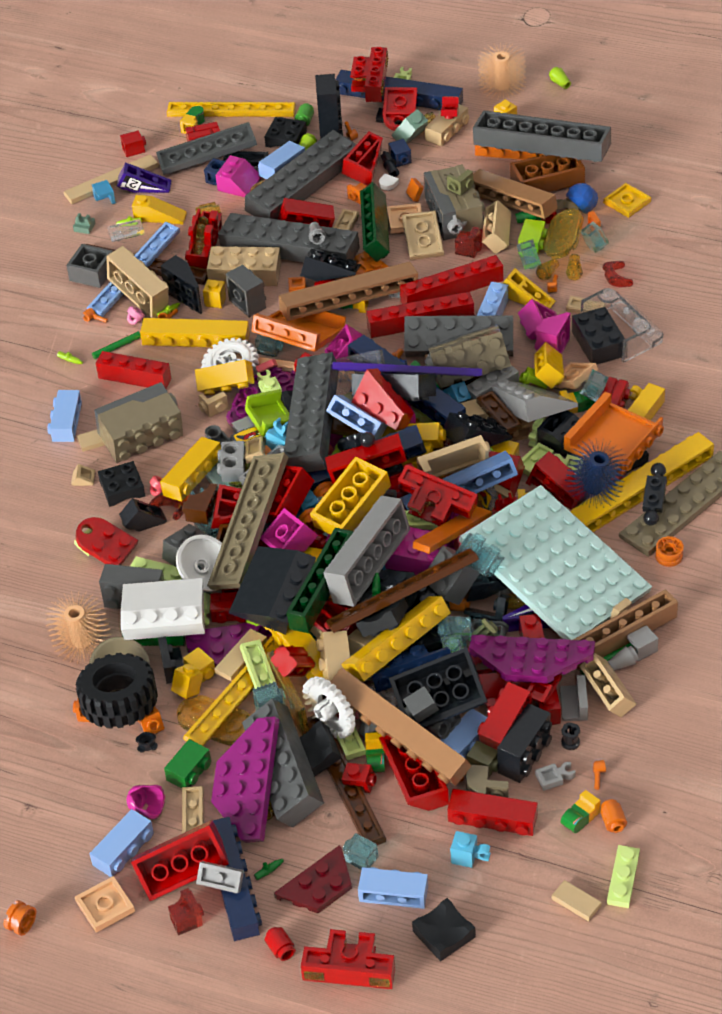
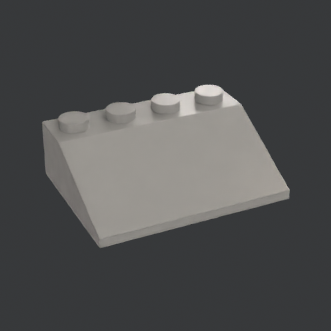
(530, 401)

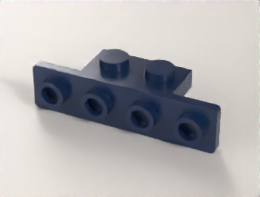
(403, 662)

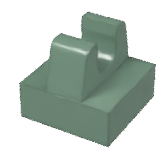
(83, 224)

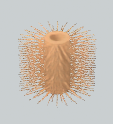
(501, 69)
(77, 626)

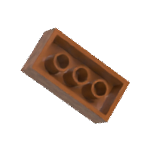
(548, 172)

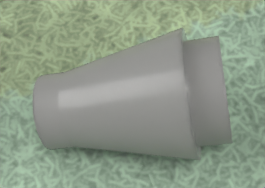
(316, 233)
(624, 658)

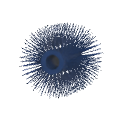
(596, 473)

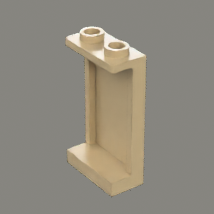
(454, 457)

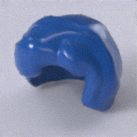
(583, 196)

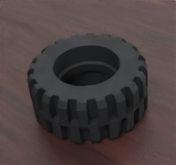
(118, 707)

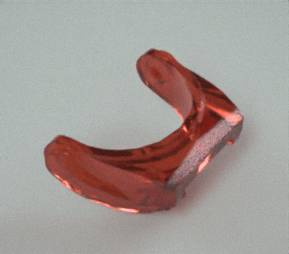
(612, 277)
(161, 500)

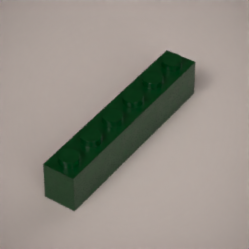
(374, 222)
(314, 590)

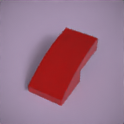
(542, 691)

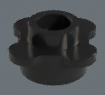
(146, 742)

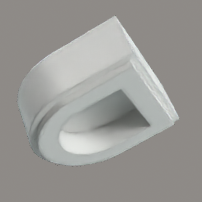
(388, 182)

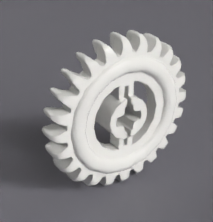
(224, 353)
(327, 708)

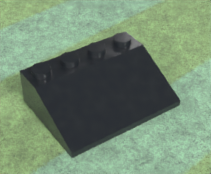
(271, 586)
(450, 682)

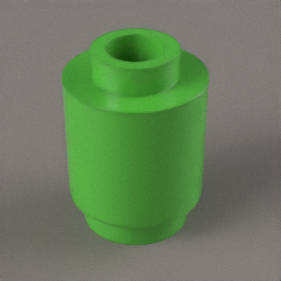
(305, 113)

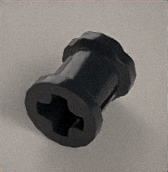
(574, 731)

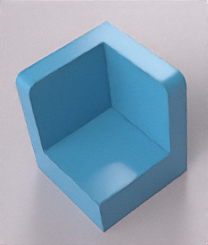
(103, 190)

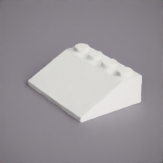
(162, 609)

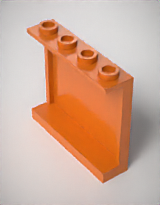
(305, 332)
(614, 424)

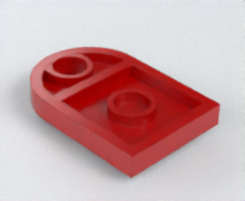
(398, 104)
(105, 541)

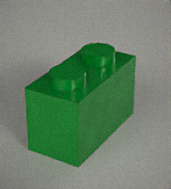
(188, 764)

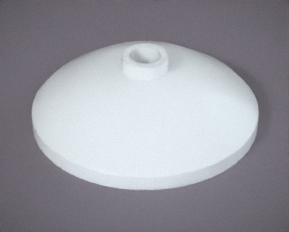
(198, 551)

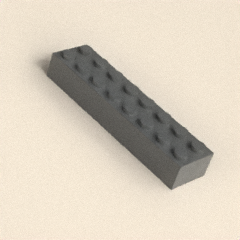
(542, 136)
(300, 176)
(288, 236)
(308, 421)

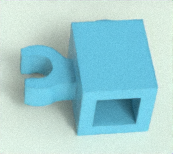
(276, 435)
(465, 850)

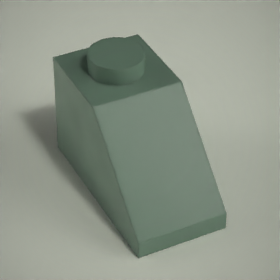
(411, 127)

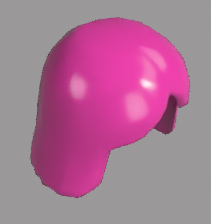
(151, 795)

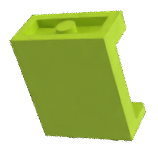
(265, 409)

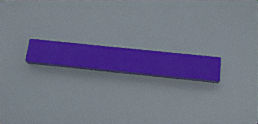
(389, 368)

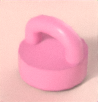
(135, 313)

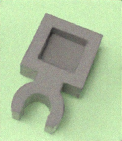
(551, 776)

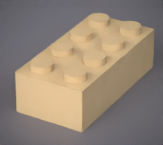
(262, 261)
(137, 281)

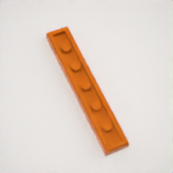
(450, 530)

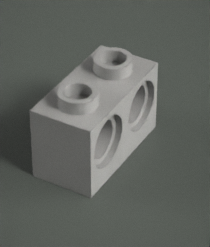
(232, 461)

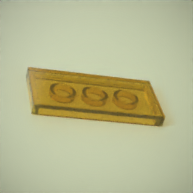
(292, 699)

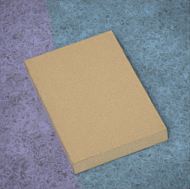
(422, 235)

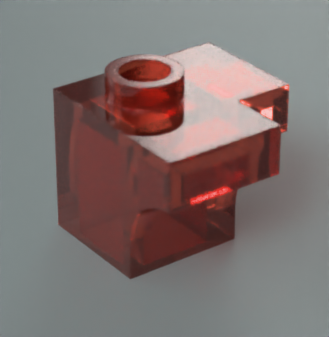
(469, 242)
(186, 913)

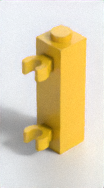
(647, 401)
(431, 434)

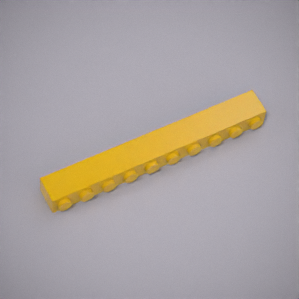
(678, 462)

